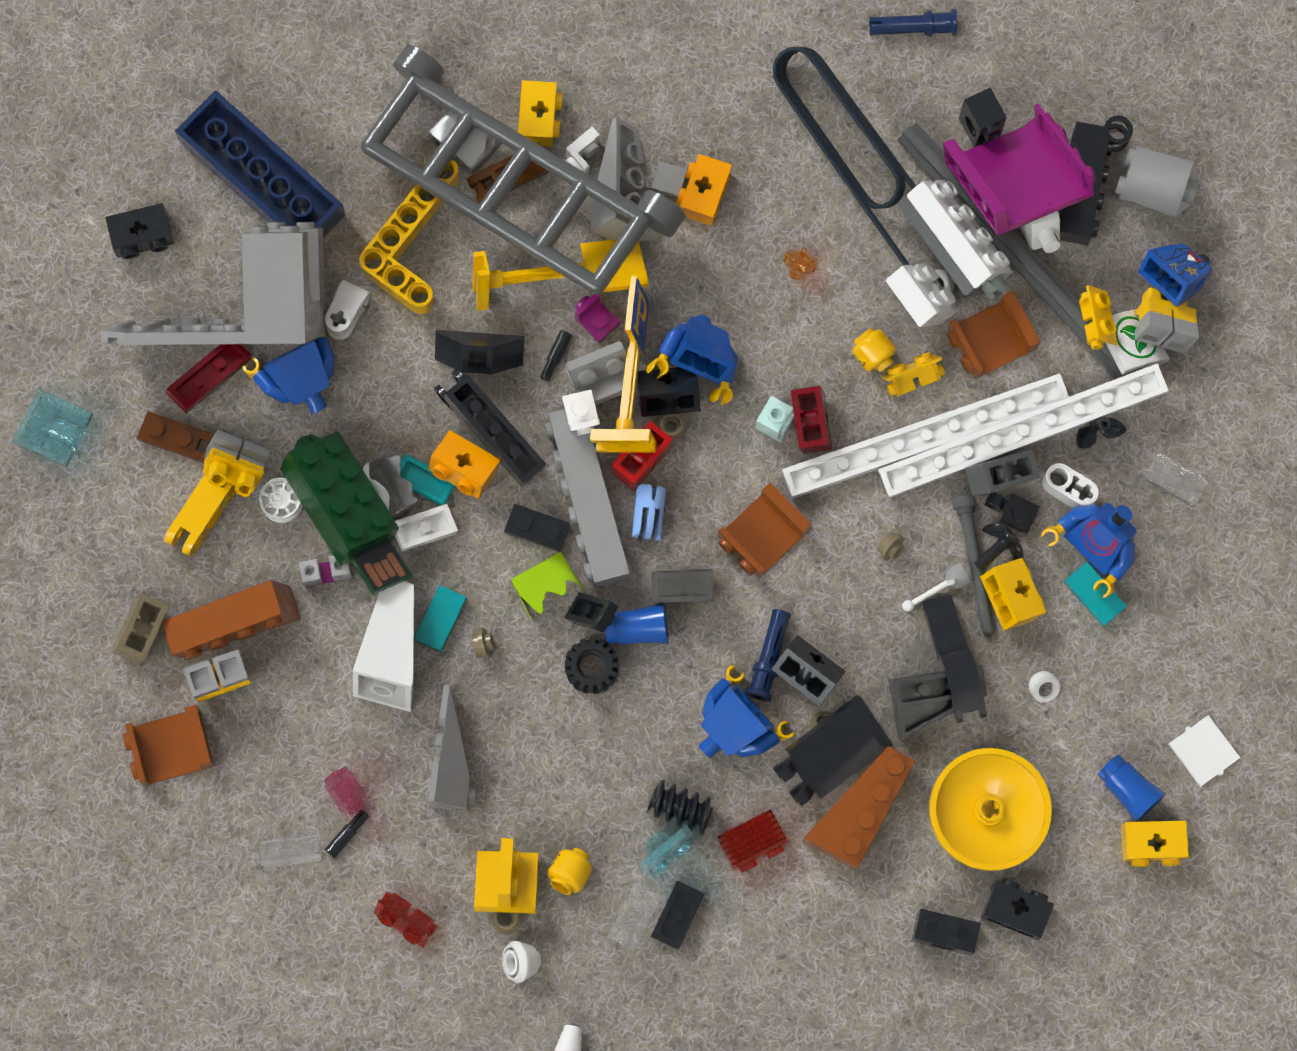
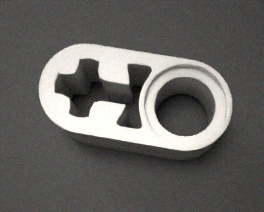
(1070, 475)

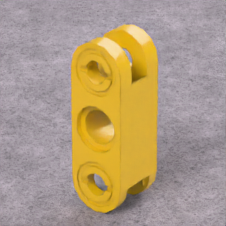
(199, 515)

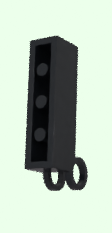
(1093, 144)
(492, 428)

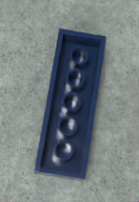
(256, 166)

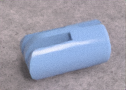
(650, 501)

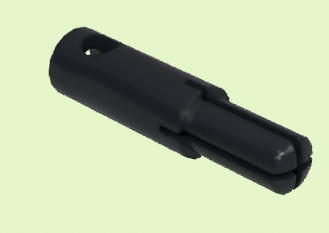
(556, 352)
(346, 834)

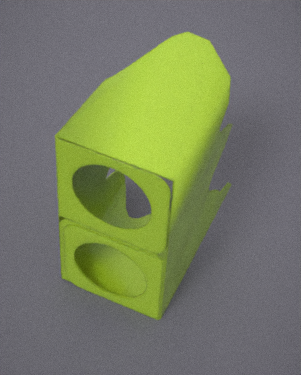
(544, 577)

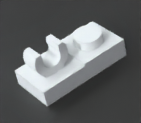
(425, 527)

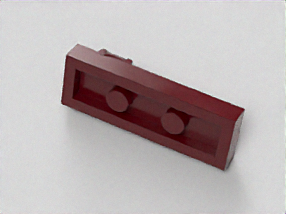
(208, 375)

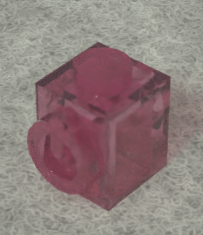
(345, 791)

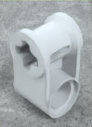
(348, 306)

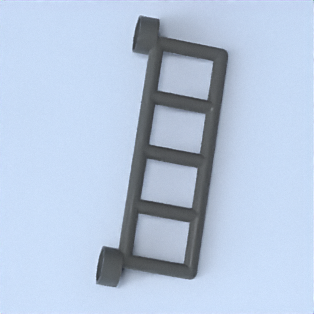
(421, 77)

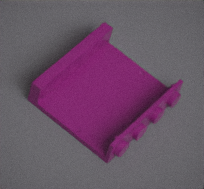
(1022, 174)

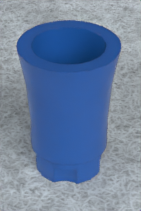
(639, 626)
(1130, 787)

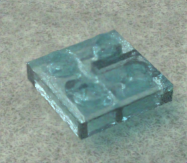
(52, 427)
(657, 861)

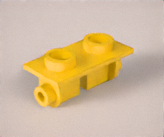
(1096, 306)
(902, 376)

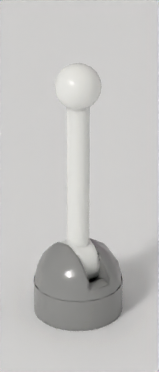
(955, 577)

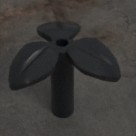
(1108, 427)
(1005, 541)

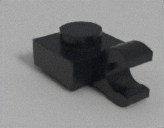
(1016, 512)

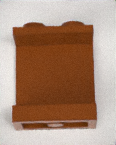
(993, 336)
(764, 532)
(168, 747)

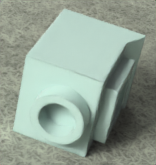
(775, 419)

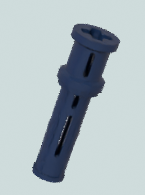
(927, 23)
(763, 675)

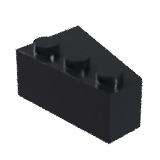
(922, 700)

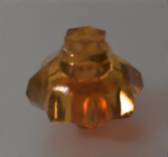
(799, 263)

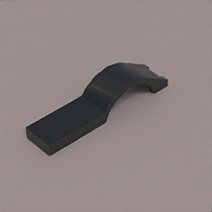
(955, 656)

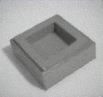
(669, 179)

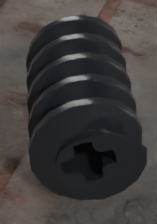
(681, 807)

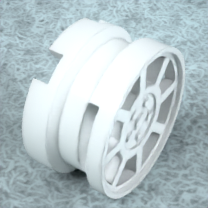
(279, 501)

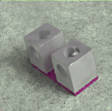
(320, 573)

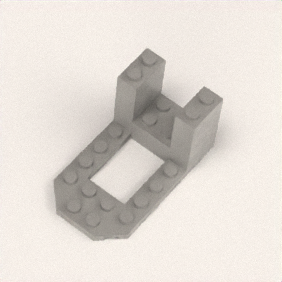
(279, 296)

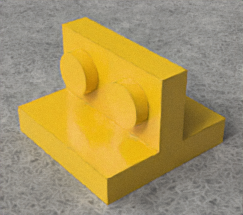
(506, 880)

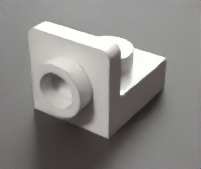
(582, 147)
(581, 411)

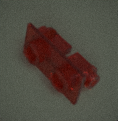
(415, 928)

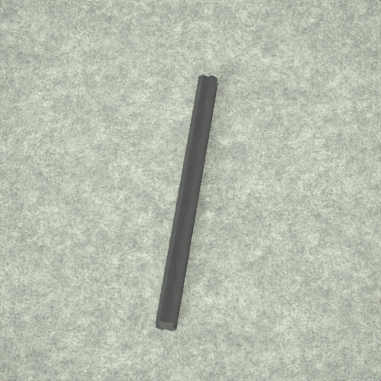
(1016, 249)

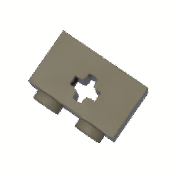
(139, 628)

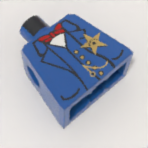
(1175, 271)

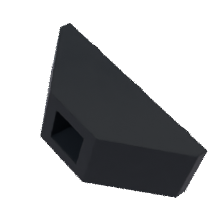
(479, 351)

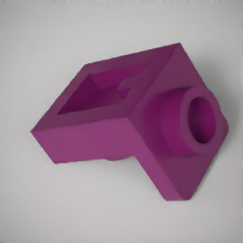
(595, 317)

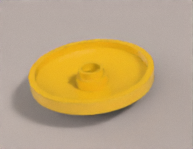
(990, 809)

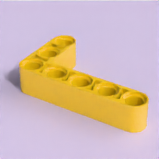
(406, 234)

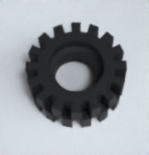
(586, 648)

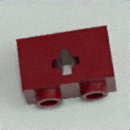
(811, 419)

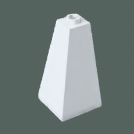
(386, 655)

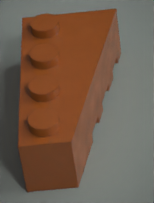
(231, 619)
(856, 817)

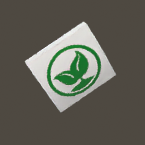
(1131, 353)

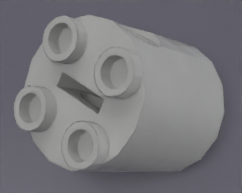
(1158, 181)

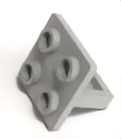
(600, 372)

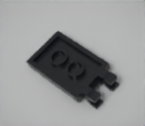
(833, 751)

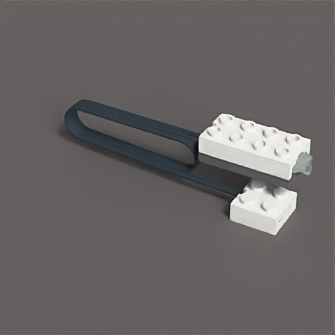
(931, 208)

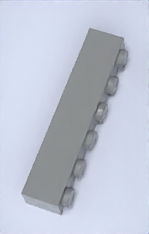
(589, 501)

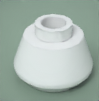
(520, 961)

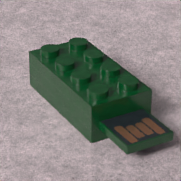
(345, 509)

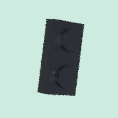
(537, 528)
(591, 612)
(677, 915)

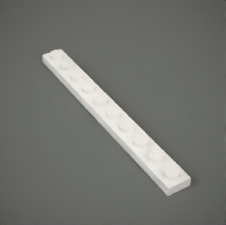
(1023, 430)
(920, 437)

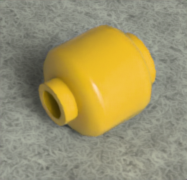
(874, 350)
(570, 871)

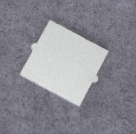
(1204, 751)

